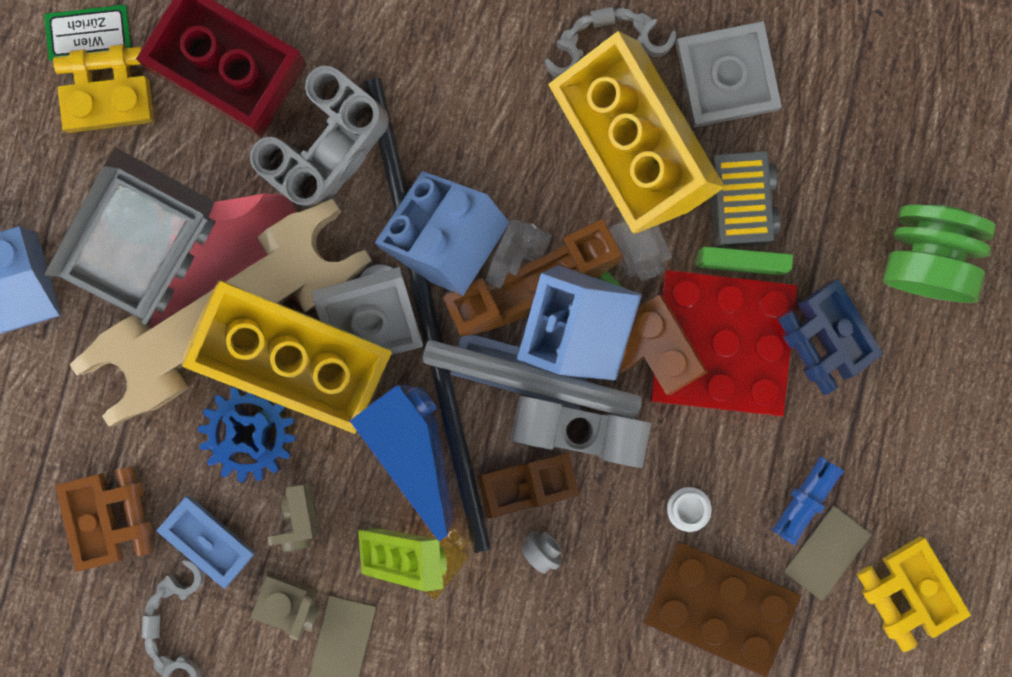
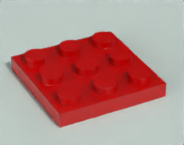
(736, 338)

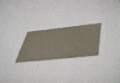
(827, 553)
(342, 639)

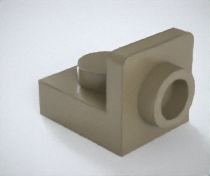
(300, 510)
(286, 606)

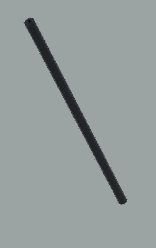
(431, 331)

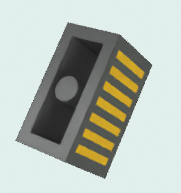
(743, 209)

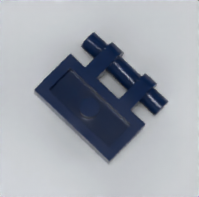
(840, 331)

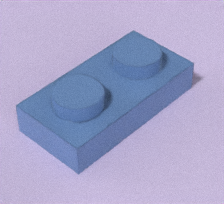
(206, 541)

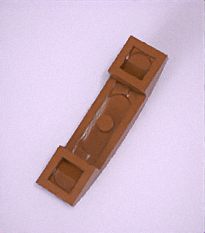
(489, 307)

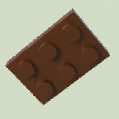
(721, 608)

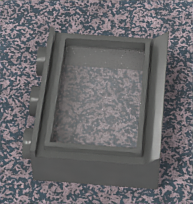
(133, 236)

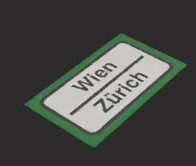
(86, 29)

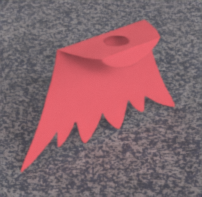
(228, 248)

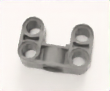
(337, 150)
(609, 436)

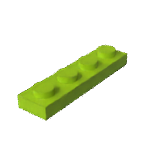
(402, 558)

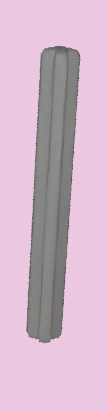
(532, 379)

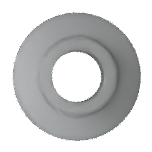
(542, 551)

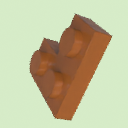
(664, 345)

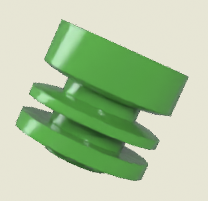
(940, 246)

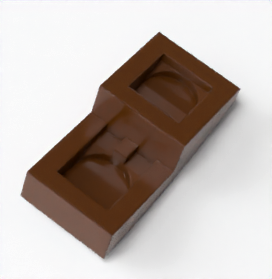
(528, 485)

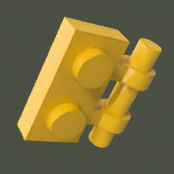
(103, 103)
(925, 587)

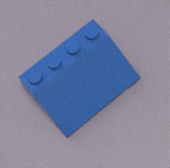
(409, 447)

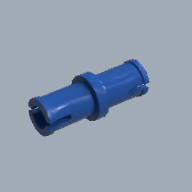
(807, 500)

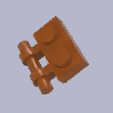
(91, 521)

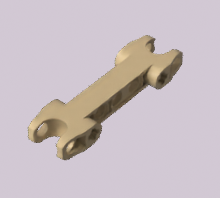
(156, 354)

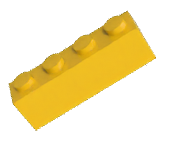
(635, 134)
(284, 356)

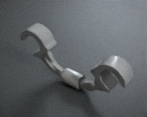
(602, 18)
(151, 622)

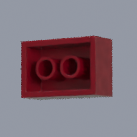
(223, 62)

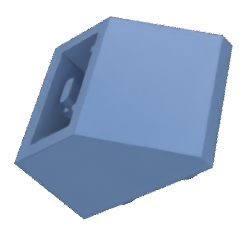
(443, 231)
(578, 325)

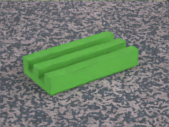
(744, 261)

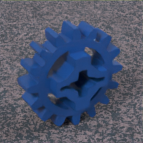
(232, 445)

